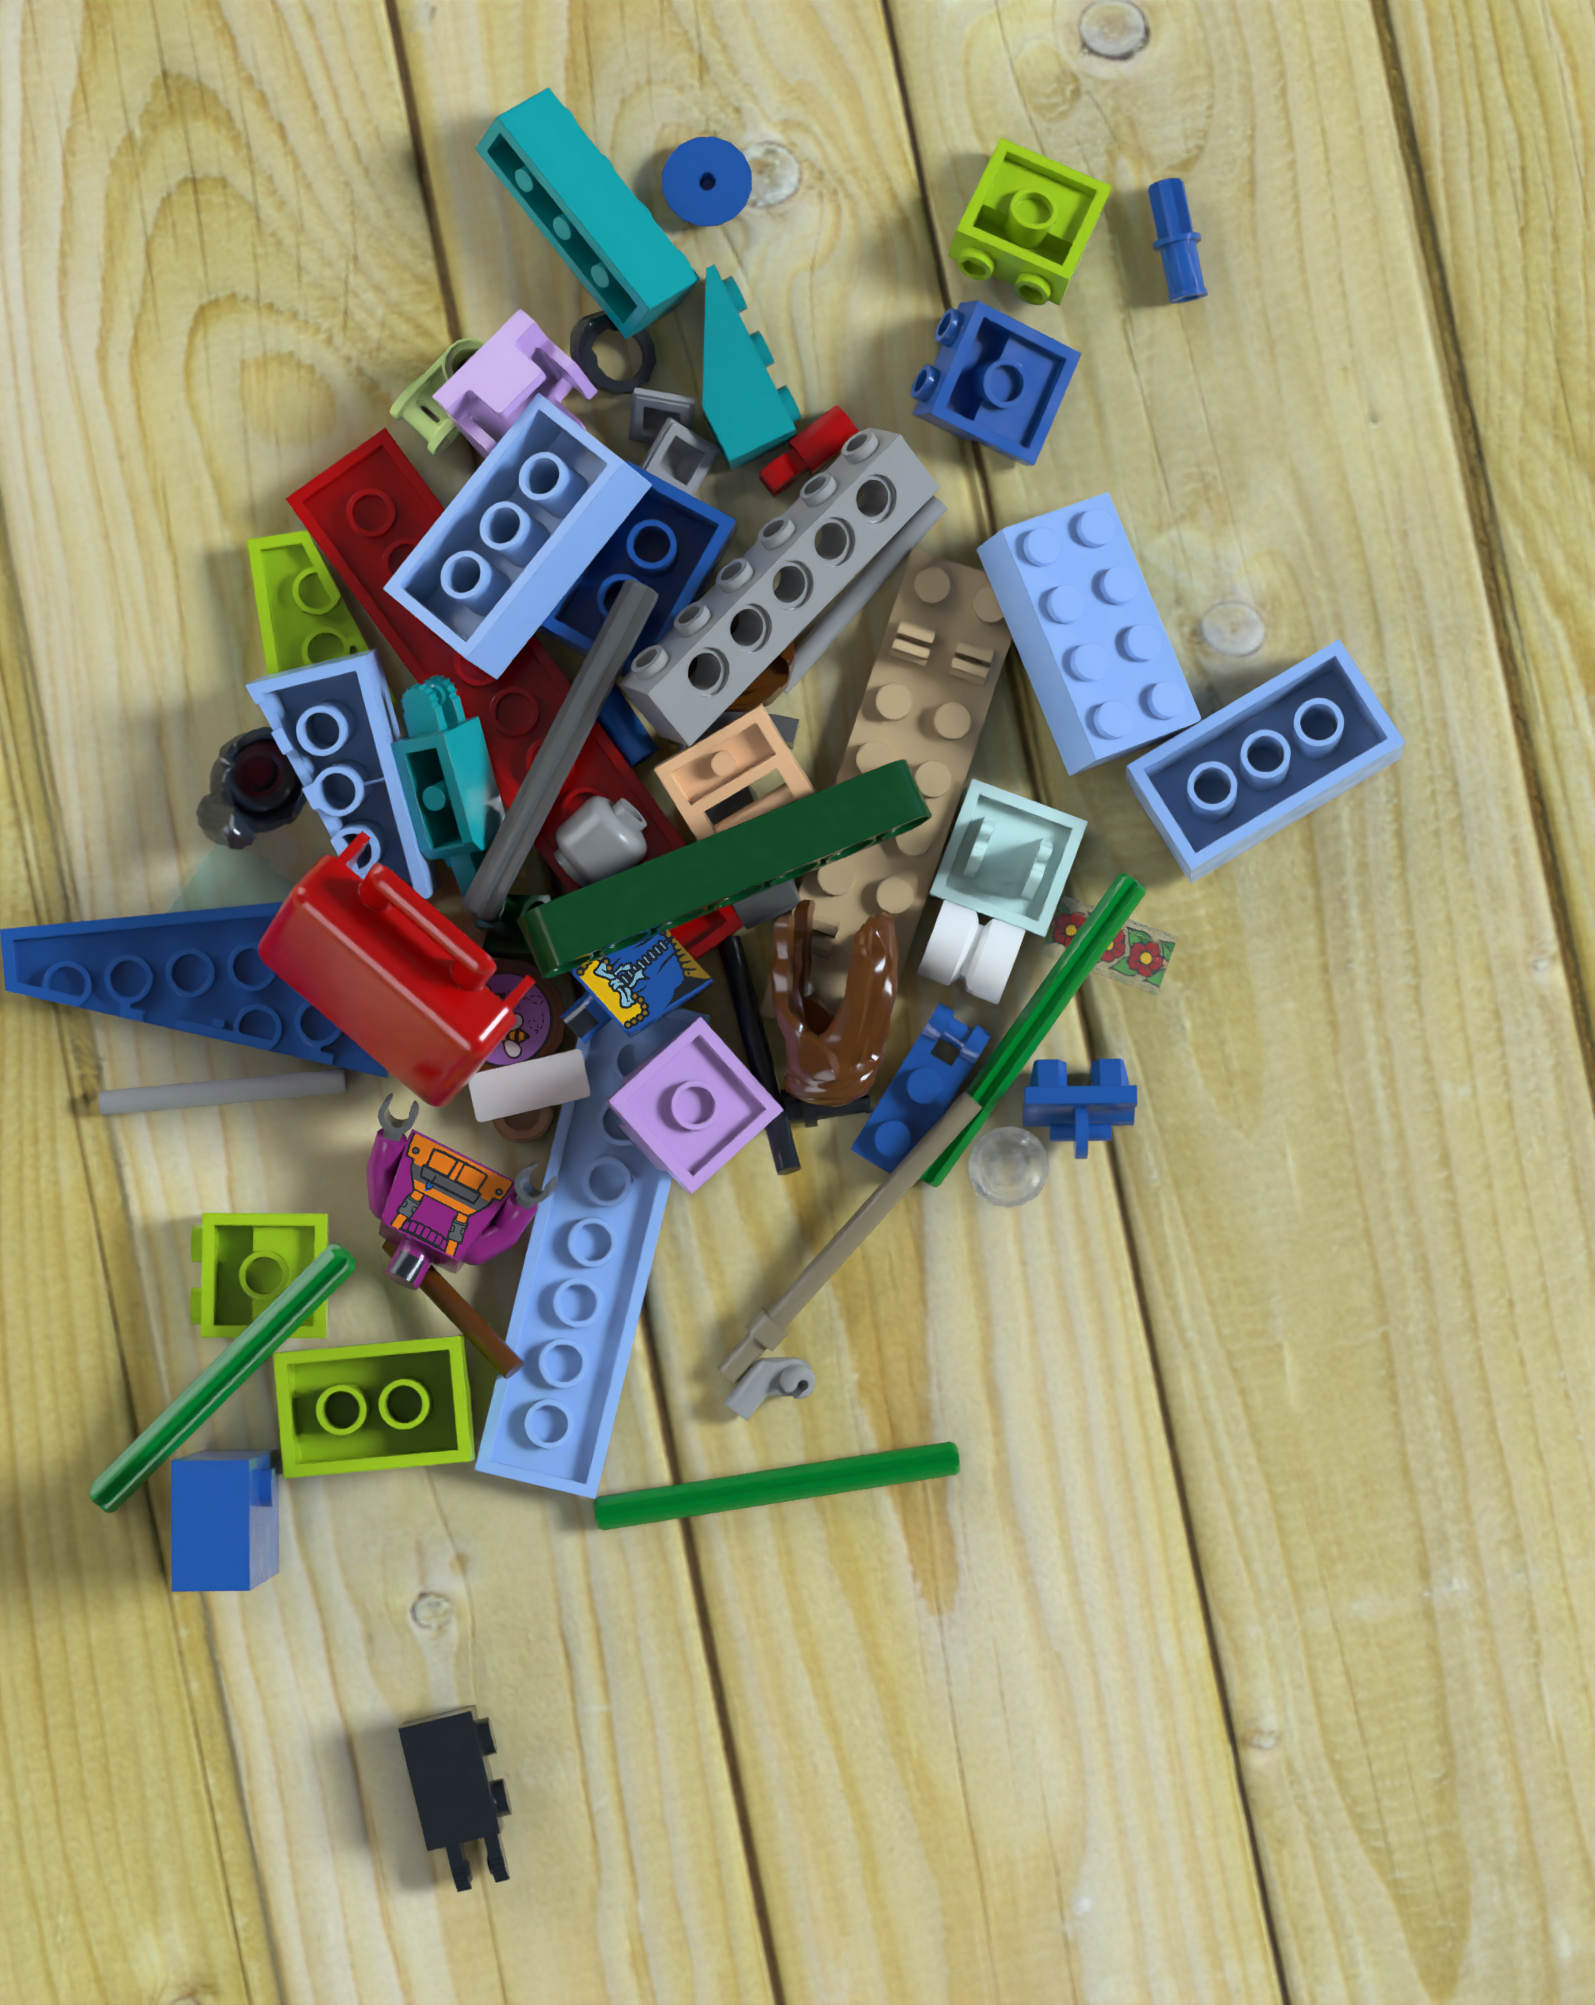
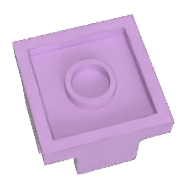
(504, 379)
(692, 1105)

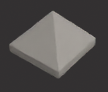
(652, 410)
(680, 457)

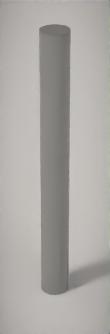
(863, 588)
(222, 1091)

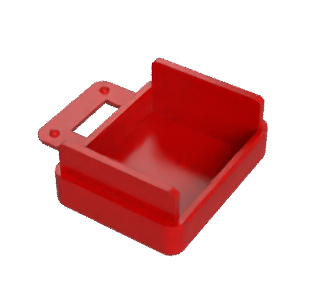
(390, 974)

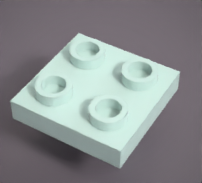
(1008, 858)

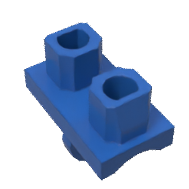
(1079, 1111)

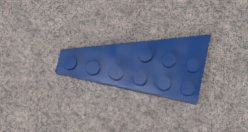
(181, 974)

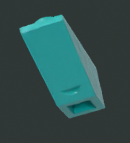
(738, 393)

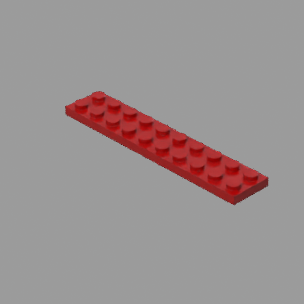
(367, 521)

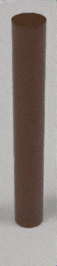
(466, 1320)

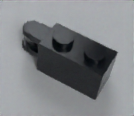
(457, 1788)

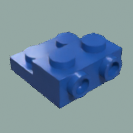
(994, 381)

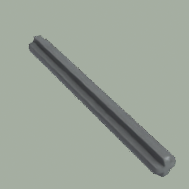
(559, 750)

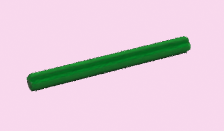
(1042, 1013)
(222, 1377)
(776, 1485)

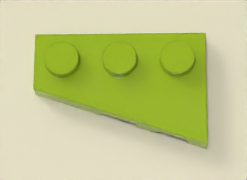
(299, 604)

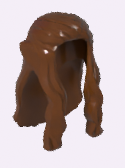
(828, 1055)

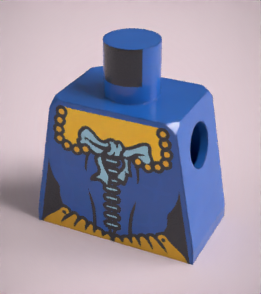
(635, 987)

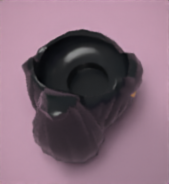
(250, 791)

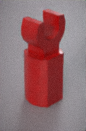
(809, 450)

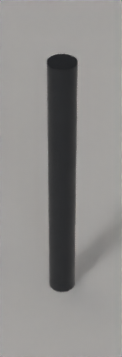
(758, 1050)

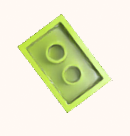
(374, 1406)

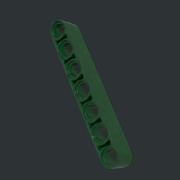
(723, 869)

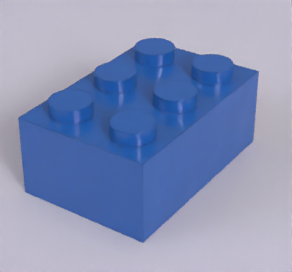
(663, 543)

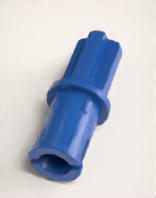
(1176, 240)

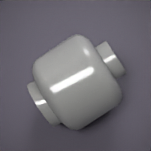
(600, 840)

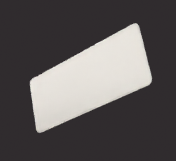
(529, 1085)

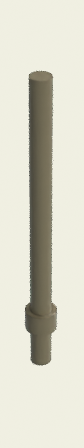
(769, 1327)

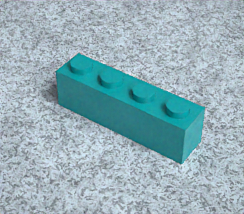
(587, 212)

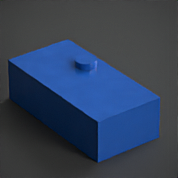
(224, 1519)

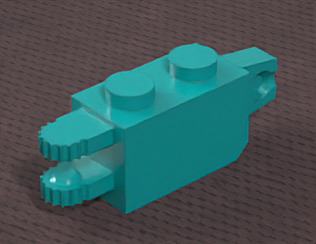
(447, 779)

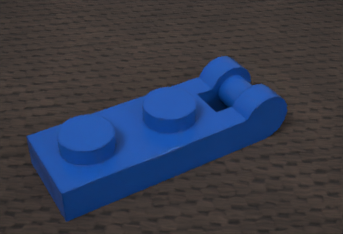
(919, 1090)

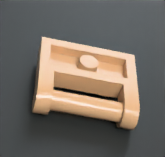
(726, 764)

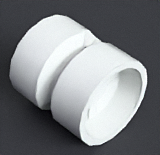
(971, 952)

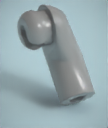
(771, 1378)

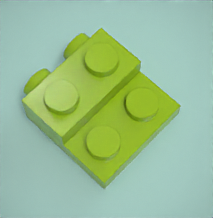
(1028, 223)
(249, 1264)

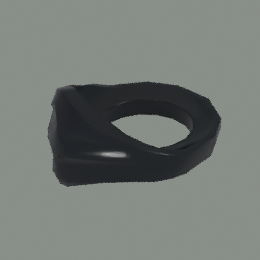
(581, 352)

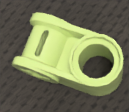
(420, 394)

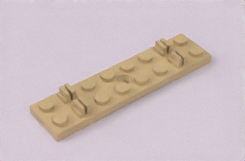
(921, 707)

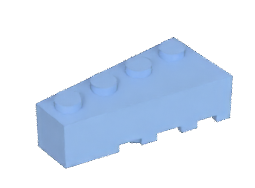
(338, 736)

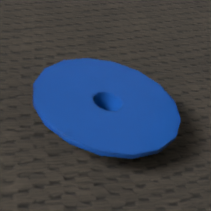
(706, 181)

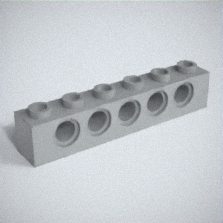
(810, 578)

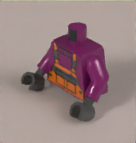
(442, 1202)

